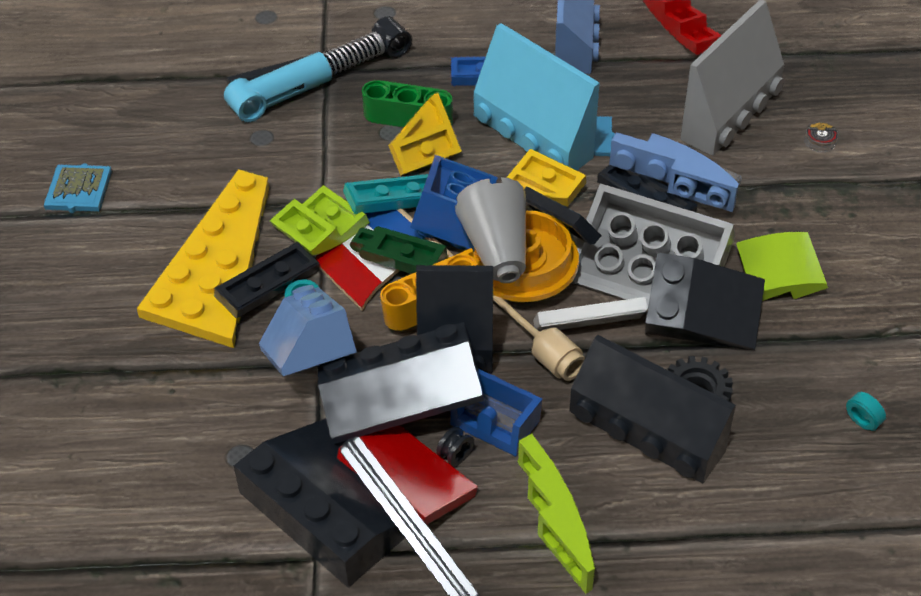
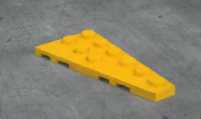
(210, 256)

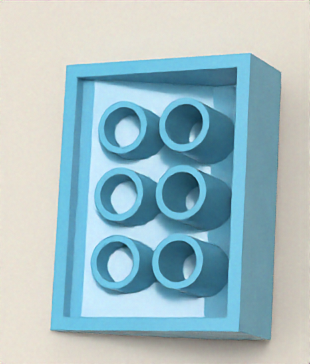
(537, 99)

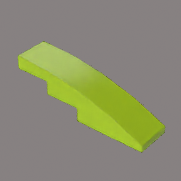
(558, 516)

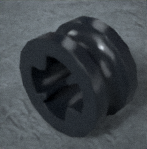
(455, 446)

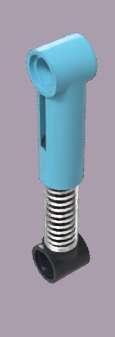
(252, 97)

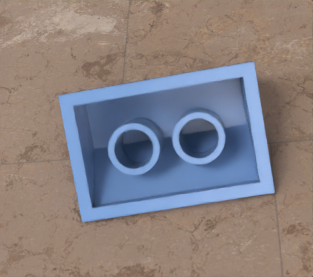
(576, 33)
(307, 331)

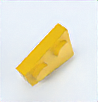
(424, 137)
(548, 177)

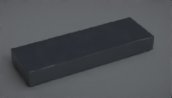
(642, 186)
(574, 222)
(266, 280)

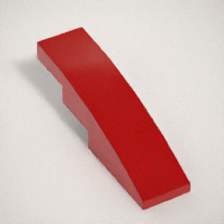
(684, 23)

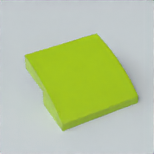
(320, 221)
(785, 263)

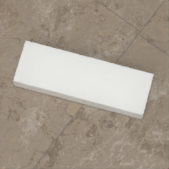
(591, 314)

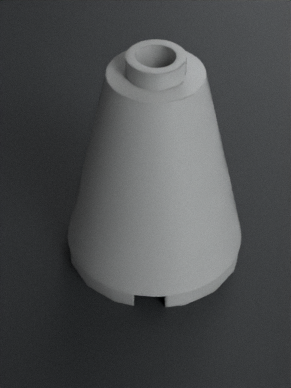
(496, 225)

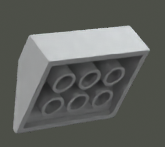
(732, 81)
(632, 235)

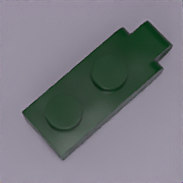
(396, 249)

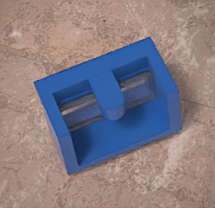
(504, 415)

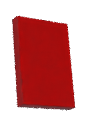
(419, 473)

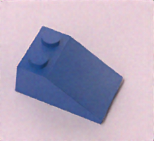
(436, 207)

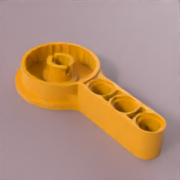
(550, 268)

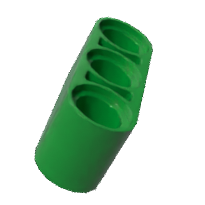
(397, 103)

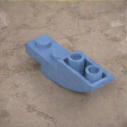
(685, 170)

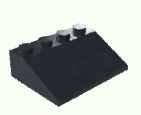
(318, 501)

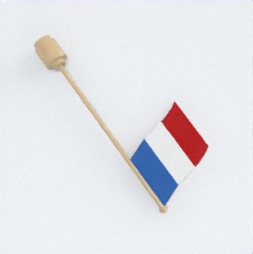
(362, 278)

